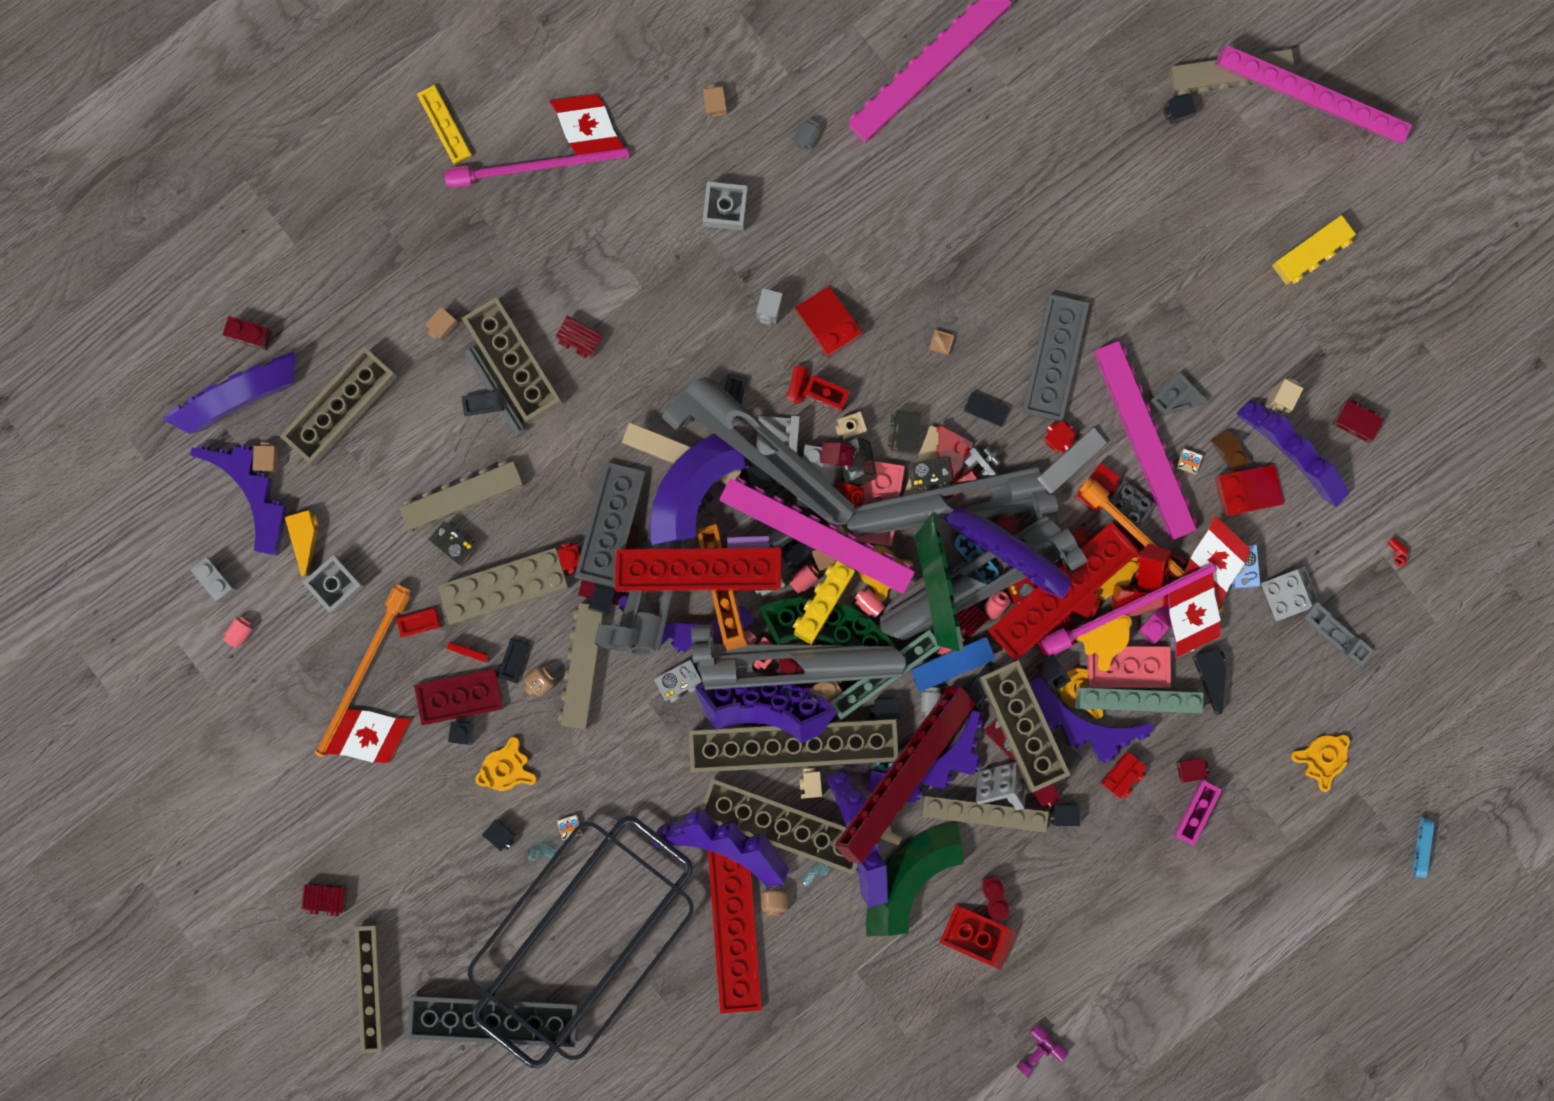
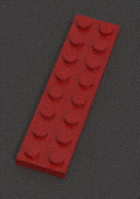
(698, 569)
(1043, 611)
(734, 935)

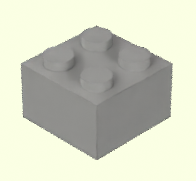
(725, 206)
(333, 584)

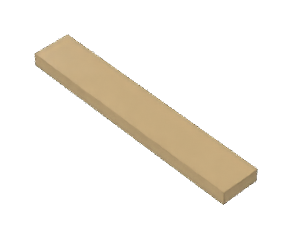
(660, 446)

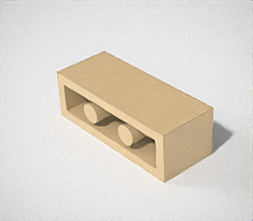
(1283, 397)

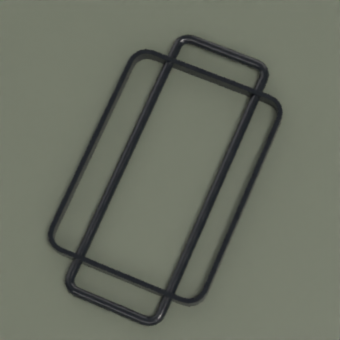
(489, 994)

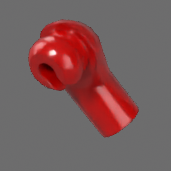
(1400, 552)

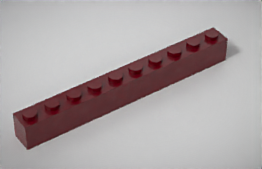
(904, 775)

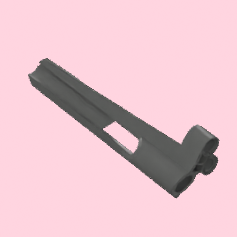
(716, 410)
(1011, 494)
(1042, 536)
(641, 622)
(820, 662)

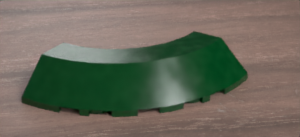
(938, 585)
(842, 627)
(908, 872)

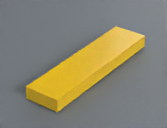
(444, 125)

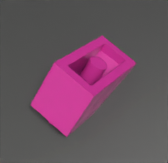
(1156, 624)

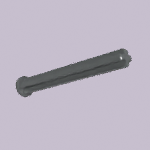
(491, 385)

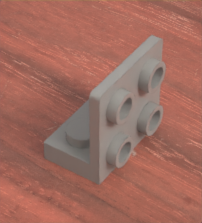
(784, 428)
(1290, 593)
(1002, 783)

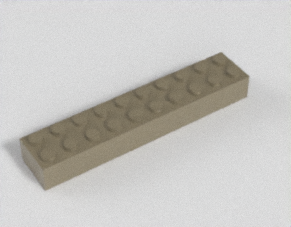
(775, 748)

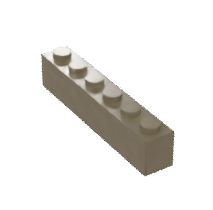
(1205, 76)
(462, 496)
(582, 668)
(984, 814)
(370, 988)

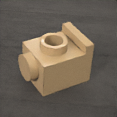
(859, 426)
(810, 783)

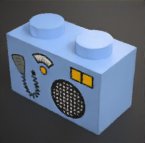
(1249, 573)

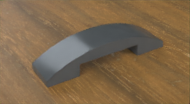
(1337, 635)

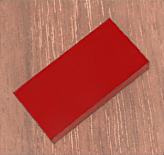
(418, 622)
(468, 652)

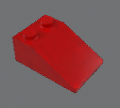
(828, 322)
(1249, 491)
(978, 937)

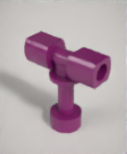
(1045, 1046)

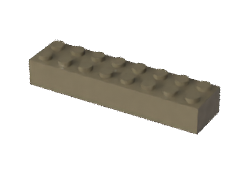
(779, 823)

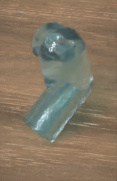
(540, 851)
(813, 872)

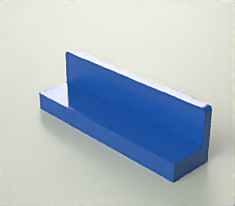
(952, 664)

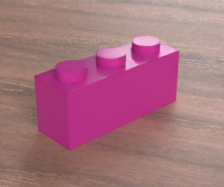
(1196, 812)

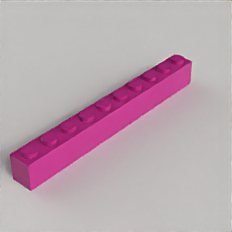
(926, 67)
(1312, 94)
(1145, 441)
(812, 533)

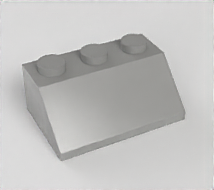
(830, 473)

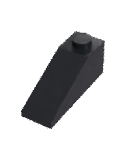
(1212, 674)

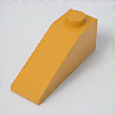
(303, 535)

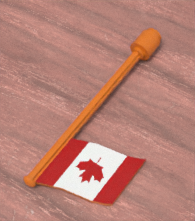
(1217, 545)
(360, 732)

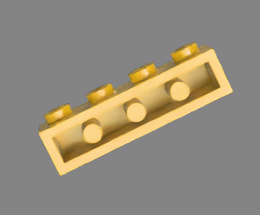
(1314, 250)
(824, 602)

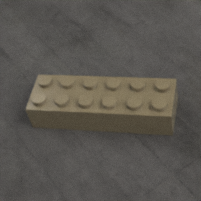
(512, 360)
(338, 406)
(503, 587)
(1024, 726)

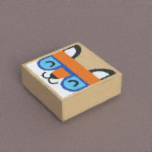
(1189, 461)
(567, 825)

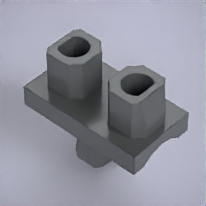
(977, 456)

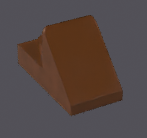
(1230, 450)

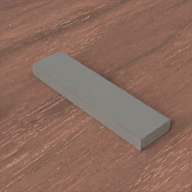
(1071, 460)

